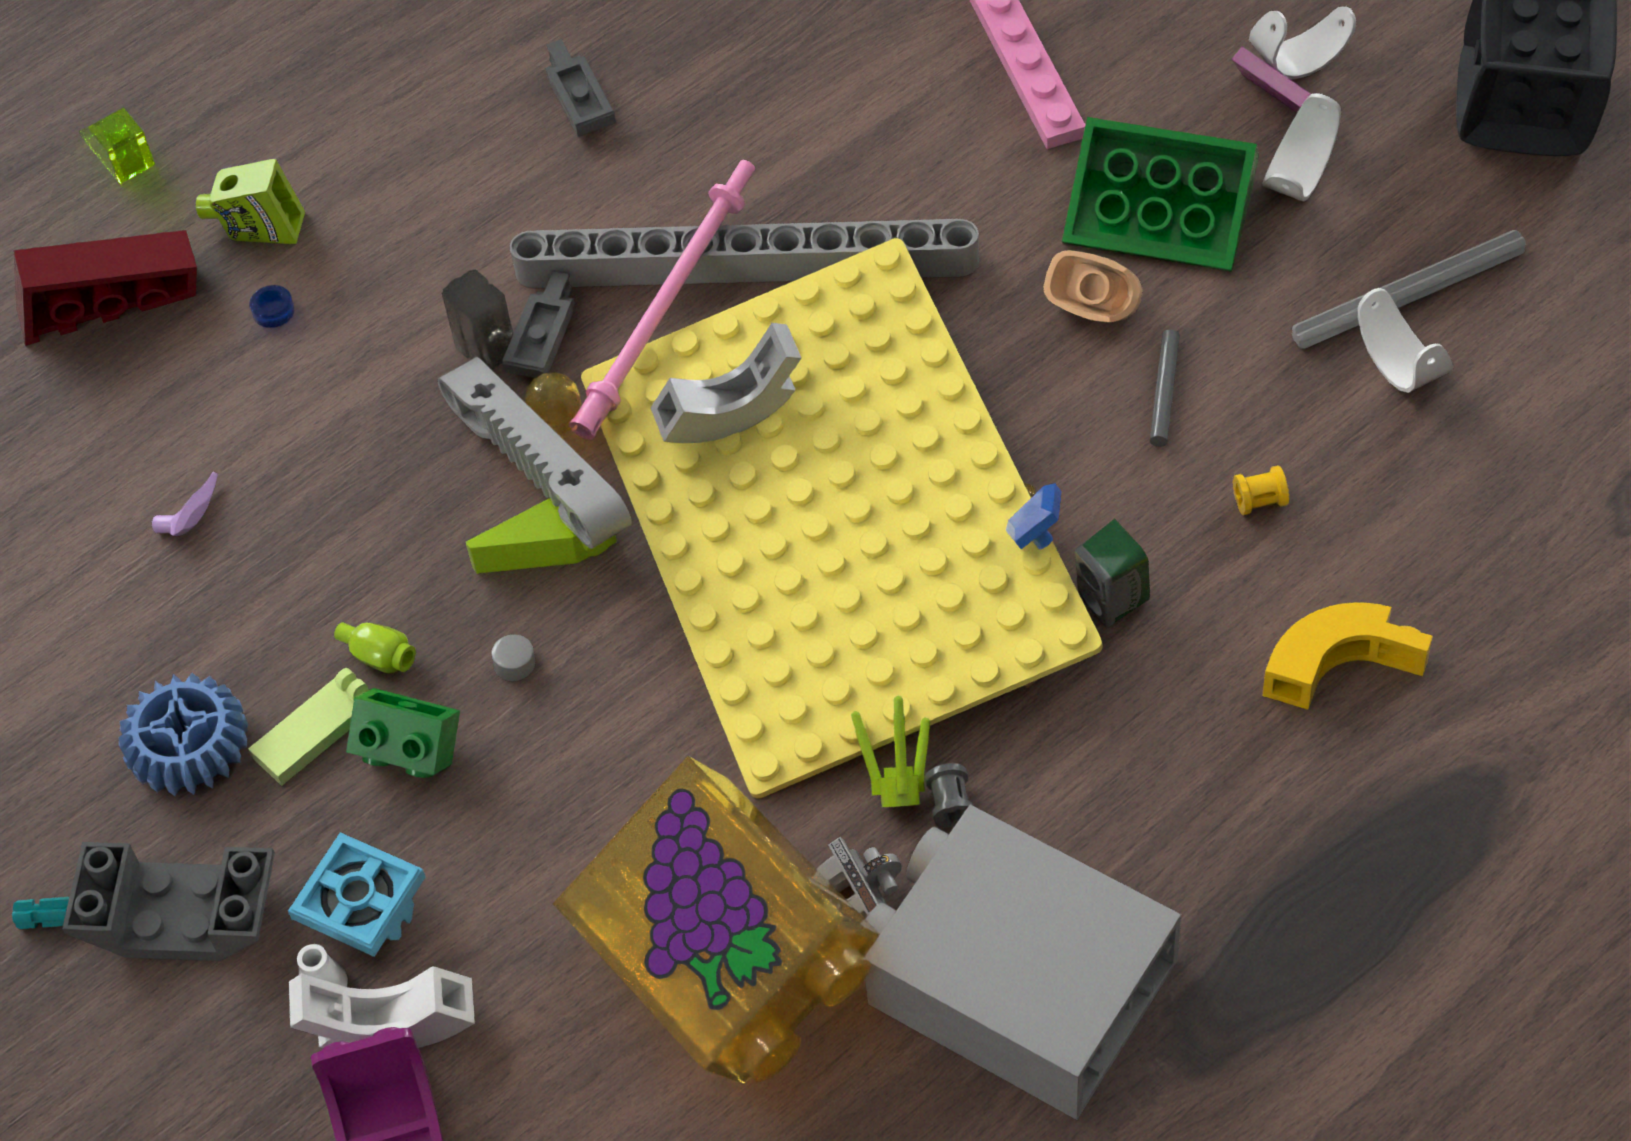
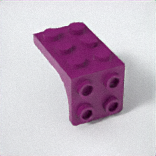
(378, 1088)

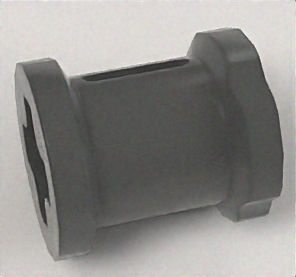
(949, 793)

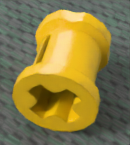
(1261, 490)

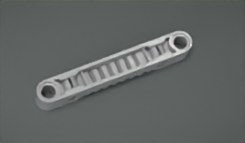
(498, 413)

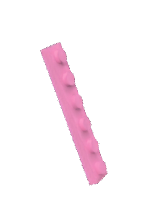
(1031, 71)

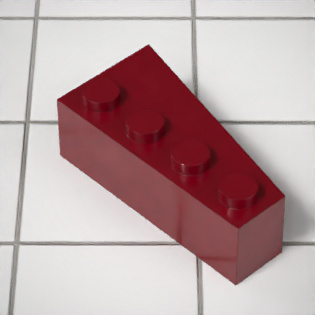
(100, 279)

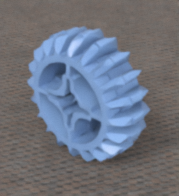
(211, 736)

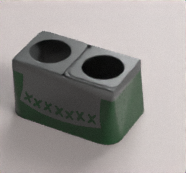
(1112, 573)

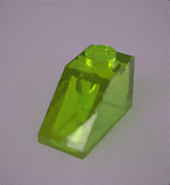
(119, 145)

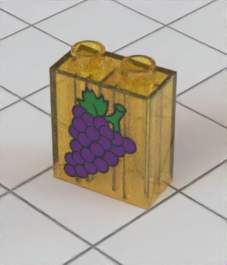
(719, 924)

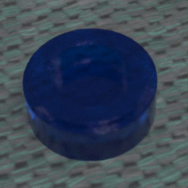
(272, 306)

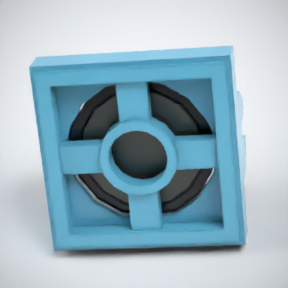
(355, 898)

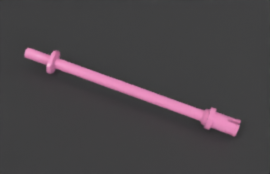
(604, 394)

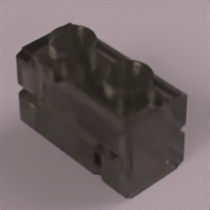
(478, 318)

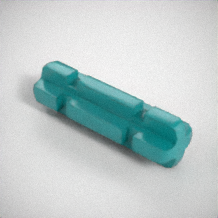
(48, 911)

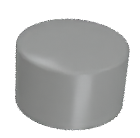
(513, 657)

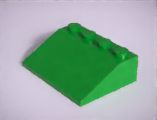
(1160, 193)

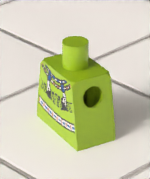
(254, 204)

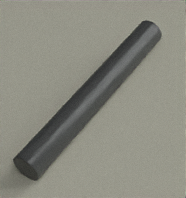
(1164, 388)

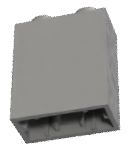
(1020, 958)

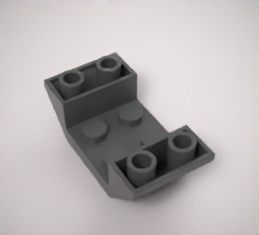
(168, 907)

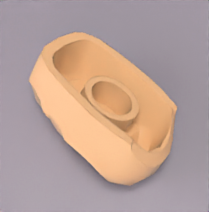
(1092, 286)

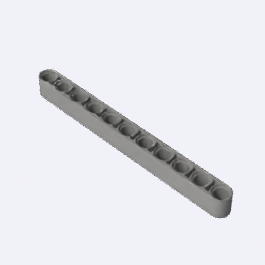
(736, 251)

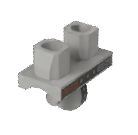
(848, 869)

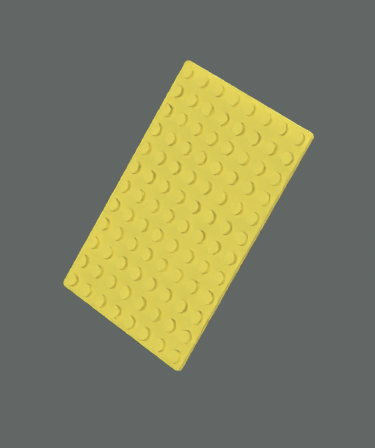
(847, 533)

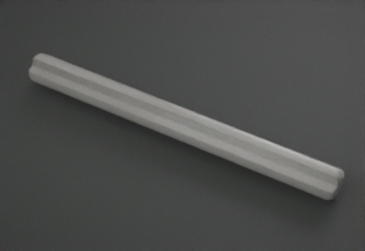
(1413, 286)

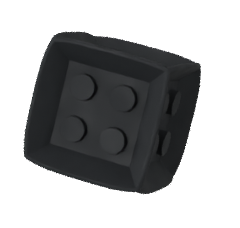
(1535, 74)

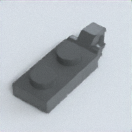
(578, 90)
(540, 329)

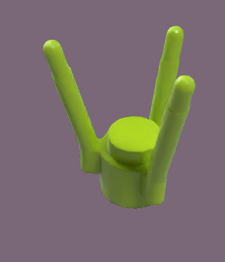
(900, 783)

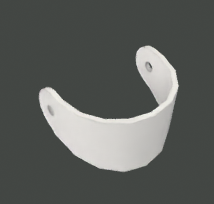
(1307, 51)
(1305, 148)
(1395, 346)

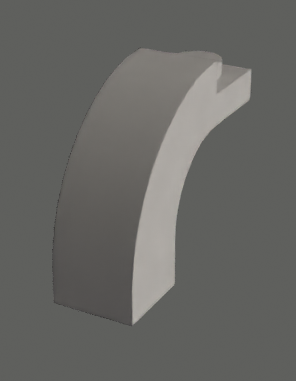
(732, 402)

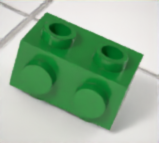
(402, 732)

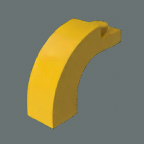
(1336, 637)

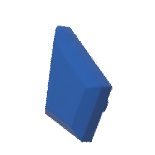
(1035, 517)

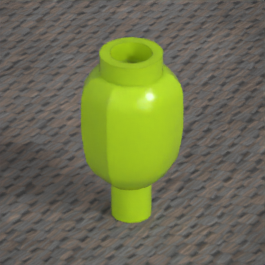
(377, 646)

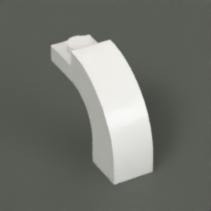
(431, 1005)

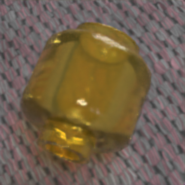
(558, 390)

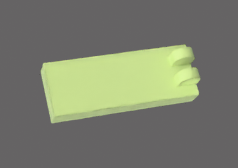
(309, 728)

